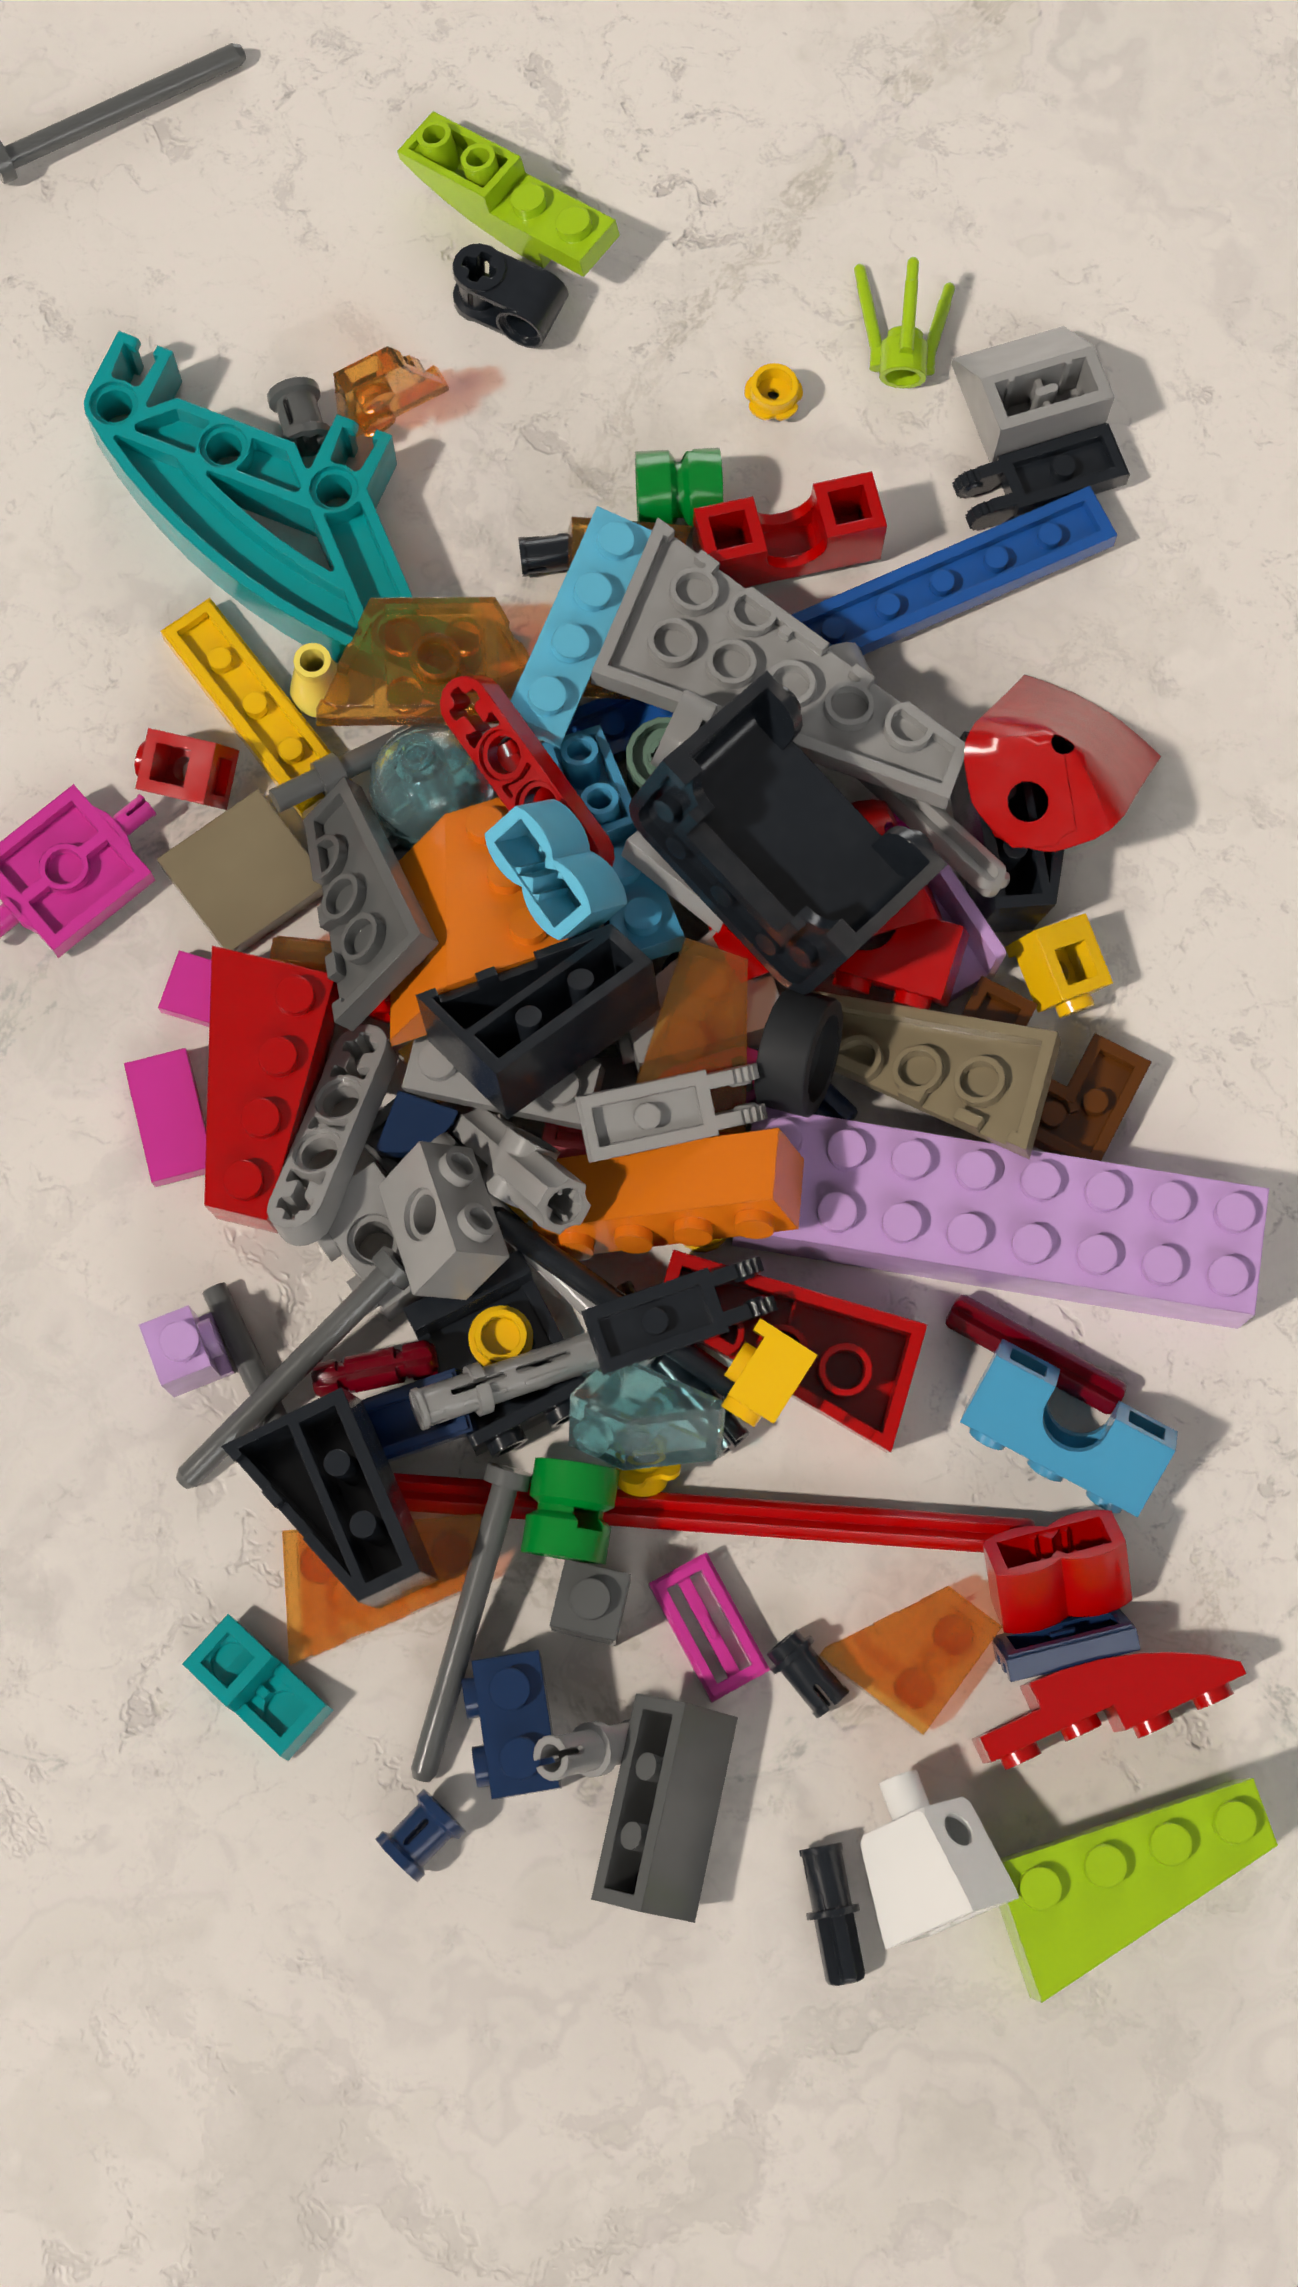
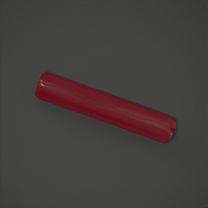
(1076, 1375)

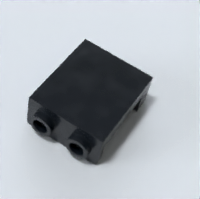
(447, 1326)

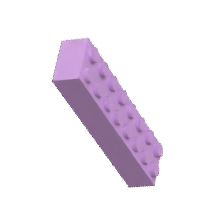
(1023, 1224)

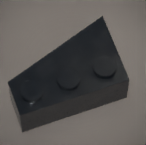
(1032, 872)
(543, 1019)

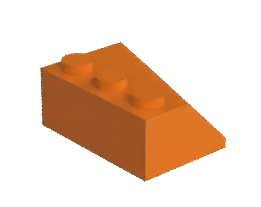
(470, 908)

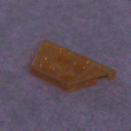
(409, 654)

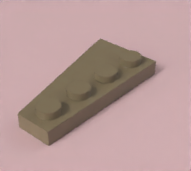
(952, 1066)

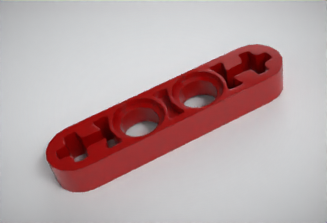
(535, 765)

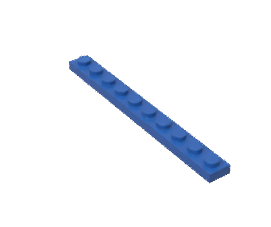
(919, 593)

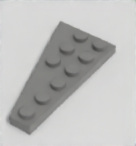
(709, 635)

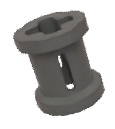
(299, 413)

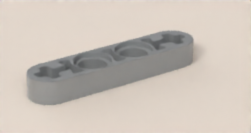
(324, 1132)

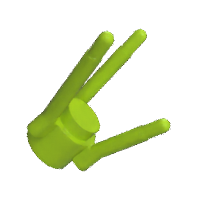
(903, 356)

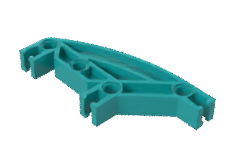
(170, 468)

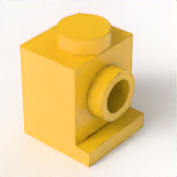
(1062, 965)
(766, 1375)

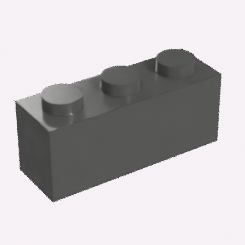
(664, 1808)

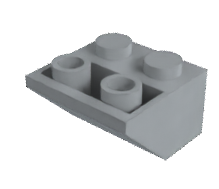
(1033, 390)

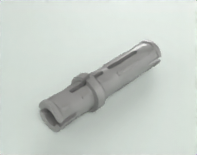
(485, 1386)

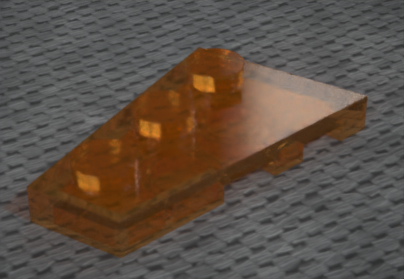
(327, 1615)

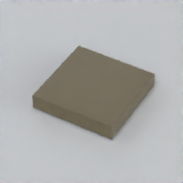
(243, 873)

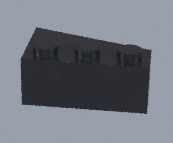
(340, 1495)

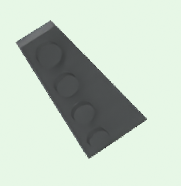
(365, 904)

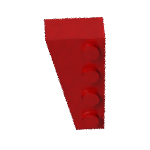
(264, 1064)
(862, 1352)

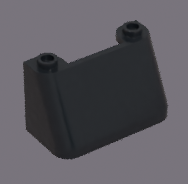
(777, 840)

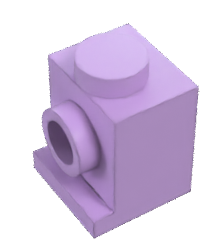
(186, 1350)

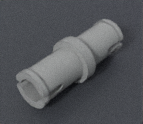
(589, 1750)

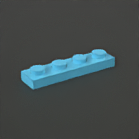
(578, 624)

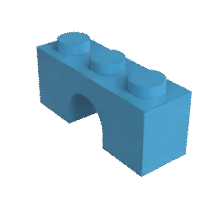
(1113, 1463)

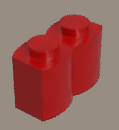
(1058, 1571)

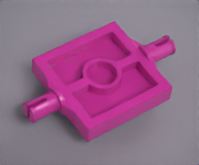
(71, 868)

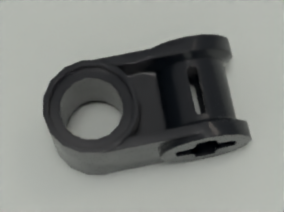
(511, 299)

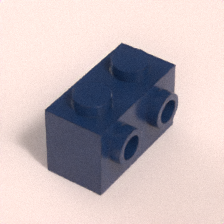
(513, 1716)

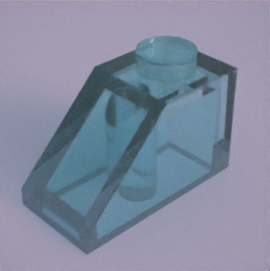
(644, 1420)

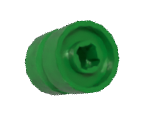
(675, 488)
(570, 1510)

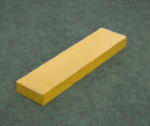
(246, 695)

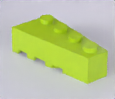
(1125, 1877)

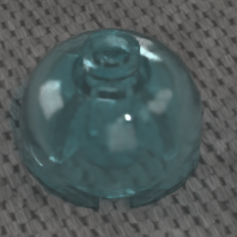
(422, 778)

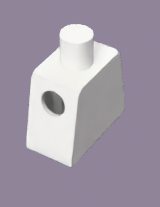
(930, 1864)

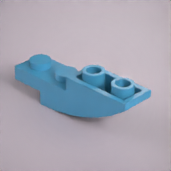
(594, 774)

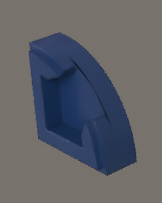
(413, 1121)

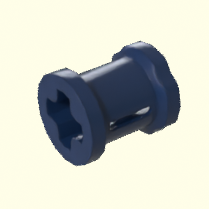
(420, 1835)

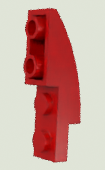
(1129, 1689)

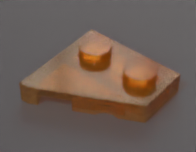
(383, 388)
(915, 1655)

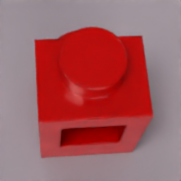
(208, 773)

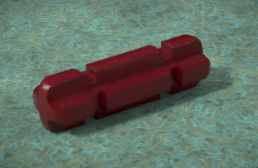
(376, 1368)

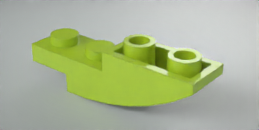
(505, 201)

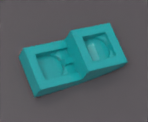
(257, 1687)

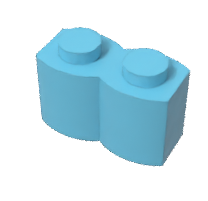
(552, 861)

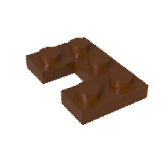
(1086, 1112)

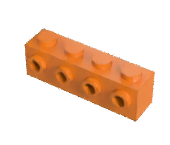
(686, 1194)

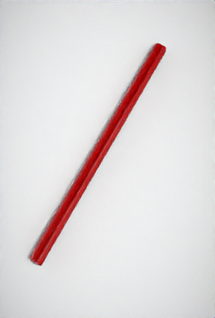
(737, 1516)

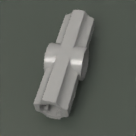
(522, 1170)

